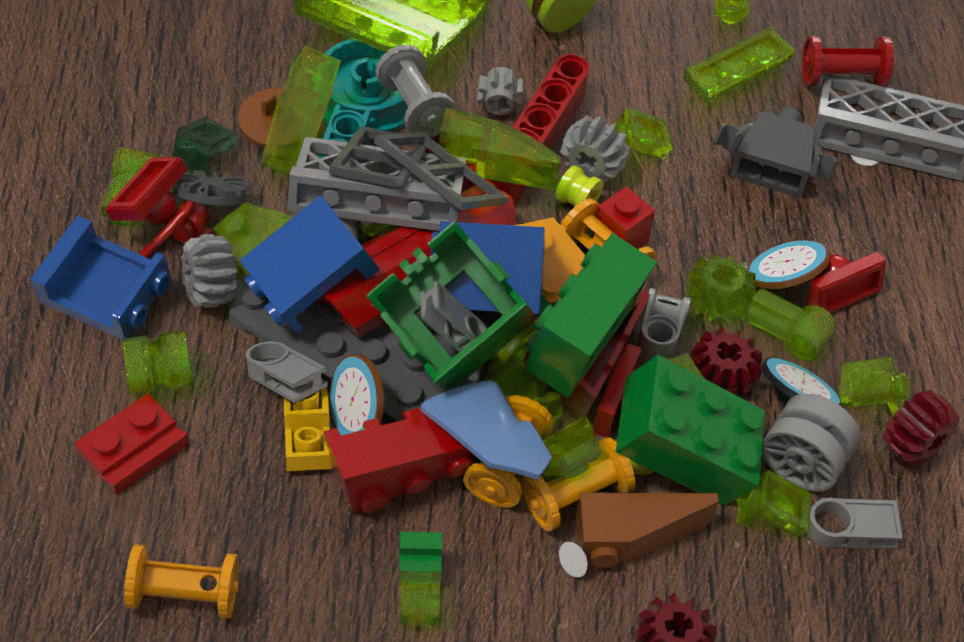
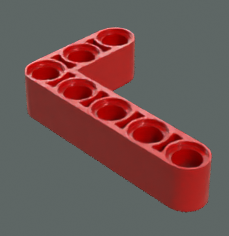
(547, 111)

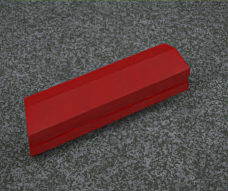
(389, 250)

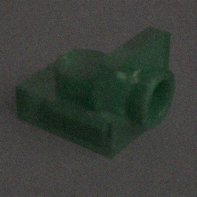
(201, 141)

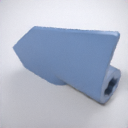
(489, 428)

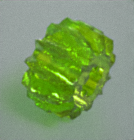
(721, 287)

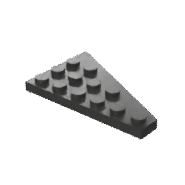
(329, 341)

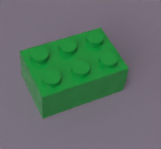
(587, 313)
(691, 430)

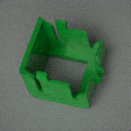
(401, 301)

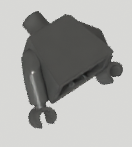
(776, 152)

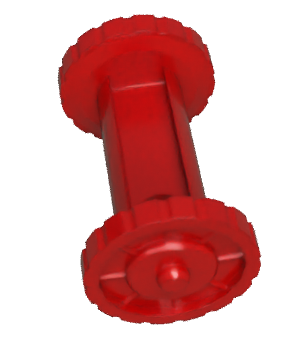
(874, 61)

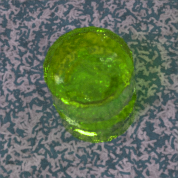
(157, 362)

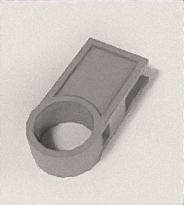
(450, 317)
(284, 370)
(866, 523)

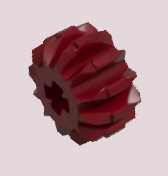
(728, 360)
(921, 427)
(673, 617)

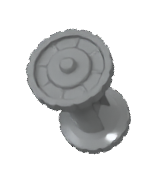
(402, 71)

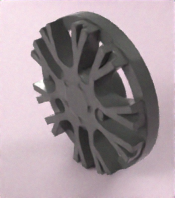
(213, 189)

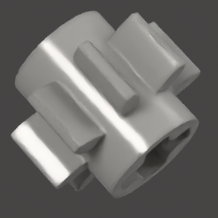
(500, 91)

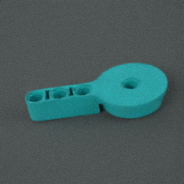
(356, 107)

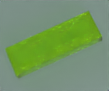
(738, 64)

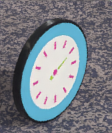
(795, 380)

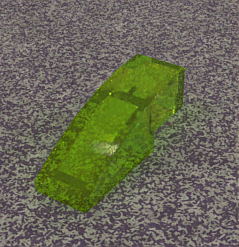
(300, 108)
(499, 150)

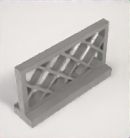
(883, 139)
(410, 206)

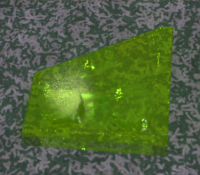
(249, 227)
(572, 449)

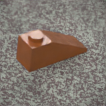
(629, 525)

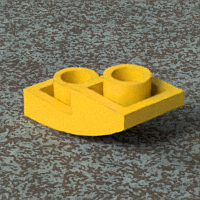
(304, 432)

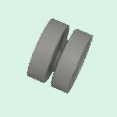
(811, 442)

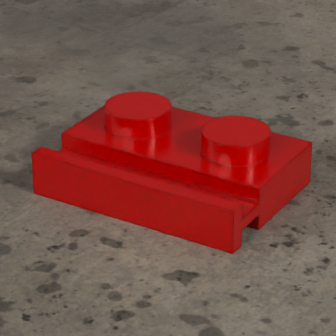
(131, 443)

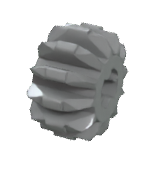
(595, 148)
(209, 271)

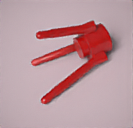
(187, 223)

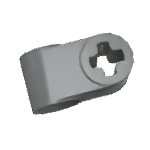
(661, 325)

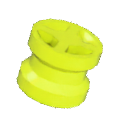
(576, 187)

